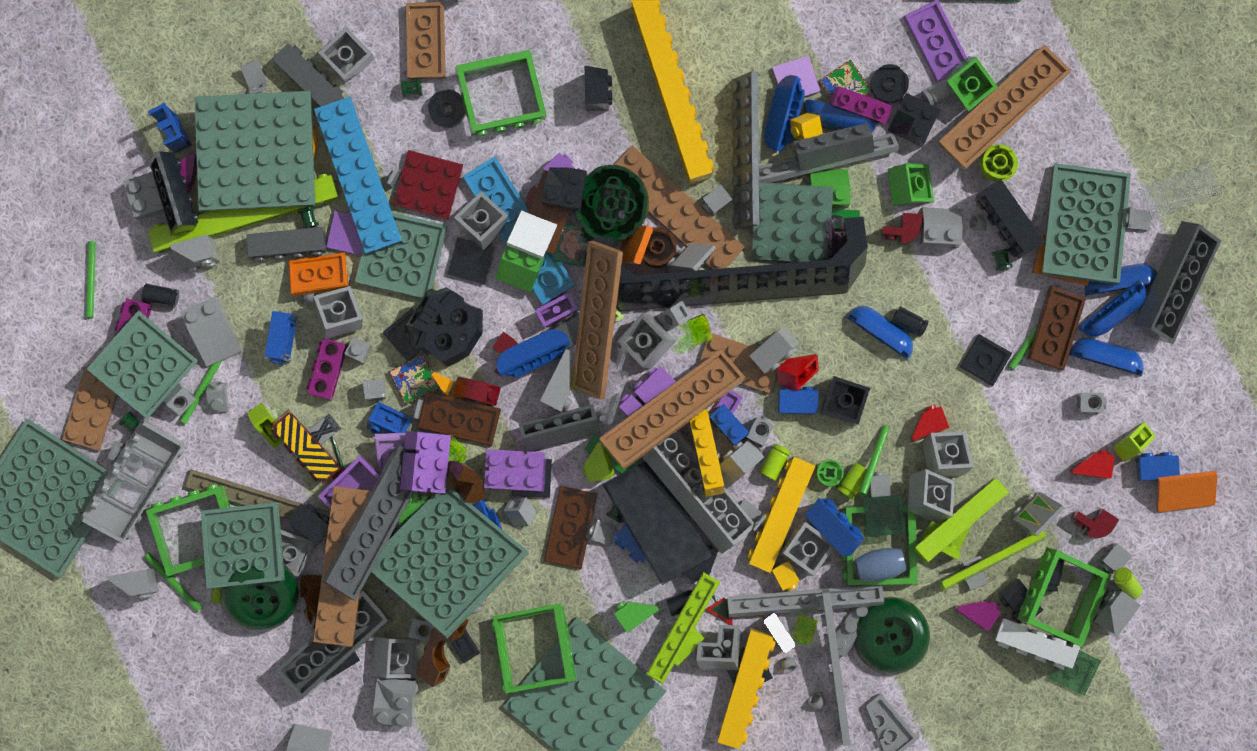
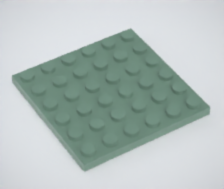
(254, 151)
(44, 495)
(447, 560)
(597, 708)

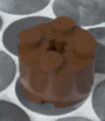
(667, 251)

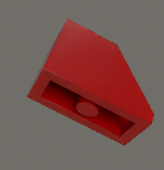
(797, 371)
(929, 422)
(1095, 465)

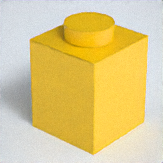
(806, 126)
(785, 576)

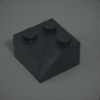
(596, 89)
(914, 120)
(564, 188)
(845, 400)

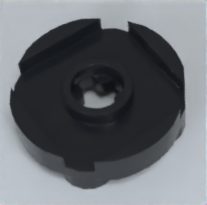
(881, 76)
(436, 110)

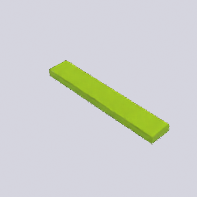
(961, 520)
(991, 561)
(683, 628)

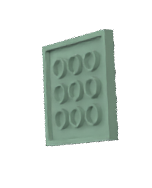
(792, 222)
(407, 265)
(142, 364)
(239, 539)

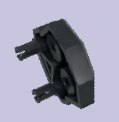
(458, 333)

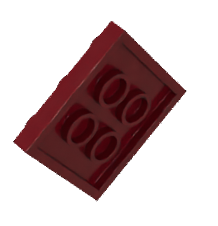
(428, 184)

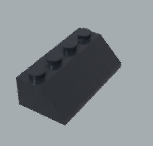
(173, 193)

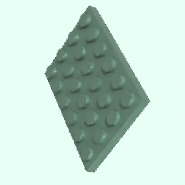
(1086, 224)

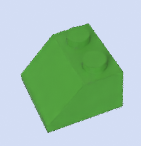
(971, 82)
(838, 180)
(910, 184)
(519, 269)
(633, 613)

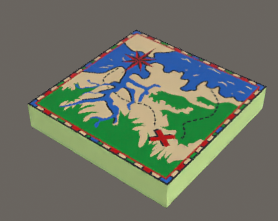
(847, 77)
(414, 379)

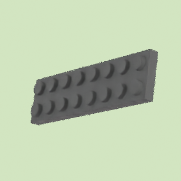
(745, 151)
(370, 530)

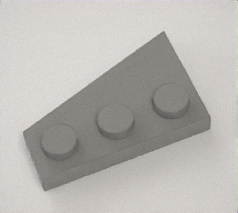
(889, 726)

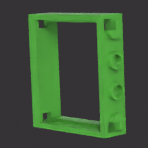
(496, 63)
(174, 502)
(911, 554)
(1088, 605)
(565, 645)

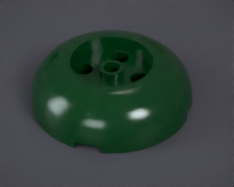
(635, 206)
(273, 614)
(881, 656)

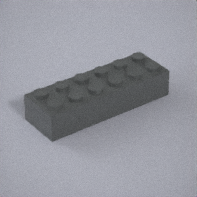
(1177, 282)
(317, 661)

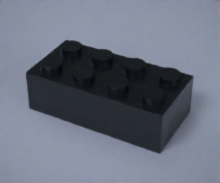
(1009, 219)

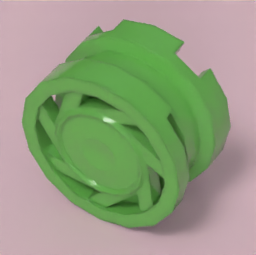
(829, 473)

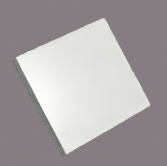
(531, 235)

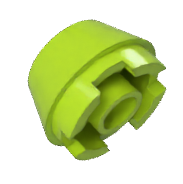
(998, 162)

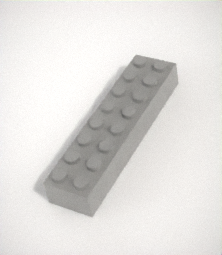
(716, 515)

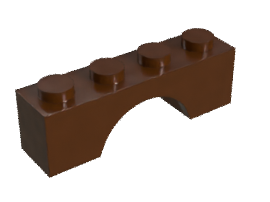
(434, 665)

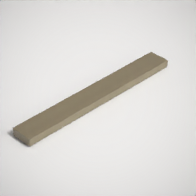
(243, 494)

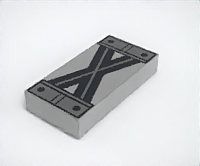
(325, 429)

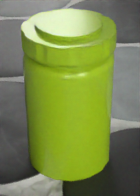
(774, 461)
(852, 481)
(1127, 582)

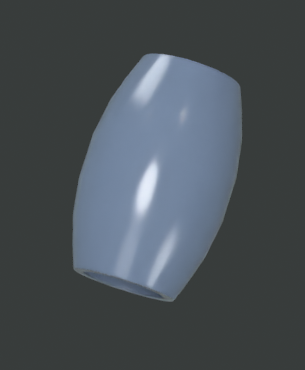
(880, 564)

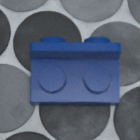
(387, 420)

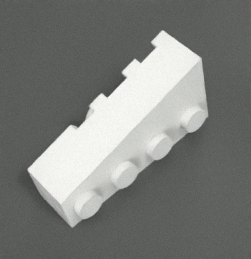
(1036, 643)

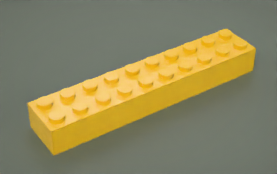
(672, 91)

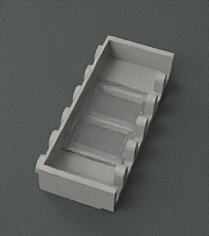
(132, 481)

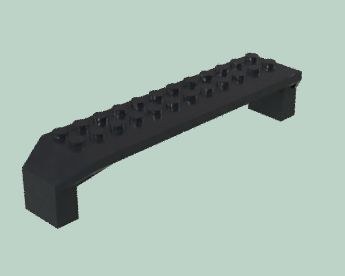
(747, 282)

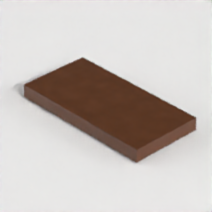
(551, 214)
(1056, 328)
(459, 418)
(569, 527)

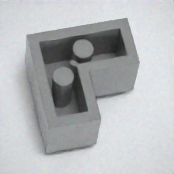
(778, 346)
(739, 462)
(724, 653)

